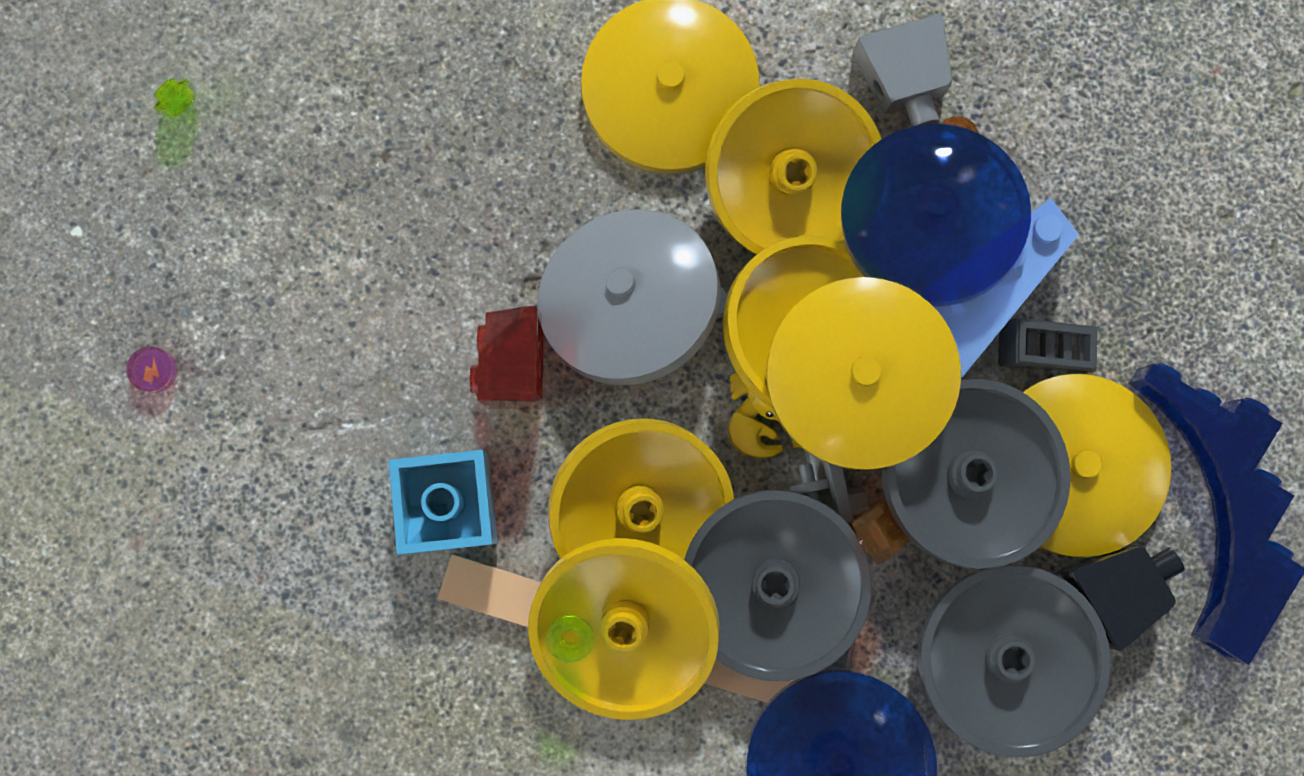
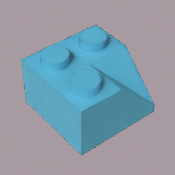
(443, 501)

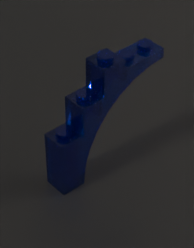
(1250, 571)

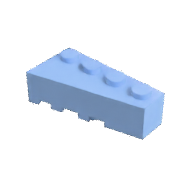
(982, 318)

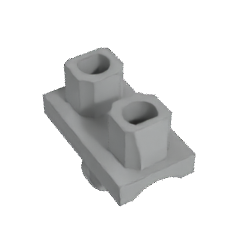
(828, 485)

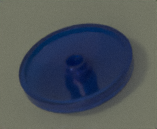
(936, 212)
(840, 728)

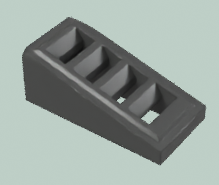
(1019, 341)

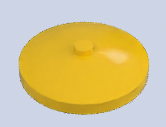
(664, 81)
(785, 161)
(766, 294)
(863, 373)
(1114, 459)
(638, 484)
(649, 625)

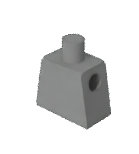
(907, 67)

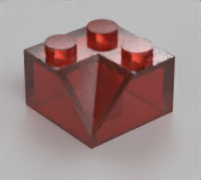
(510, 360)

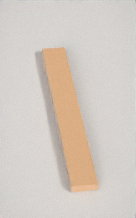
(511, 597)

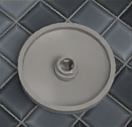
(629, 297)

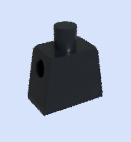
(1126, 589)

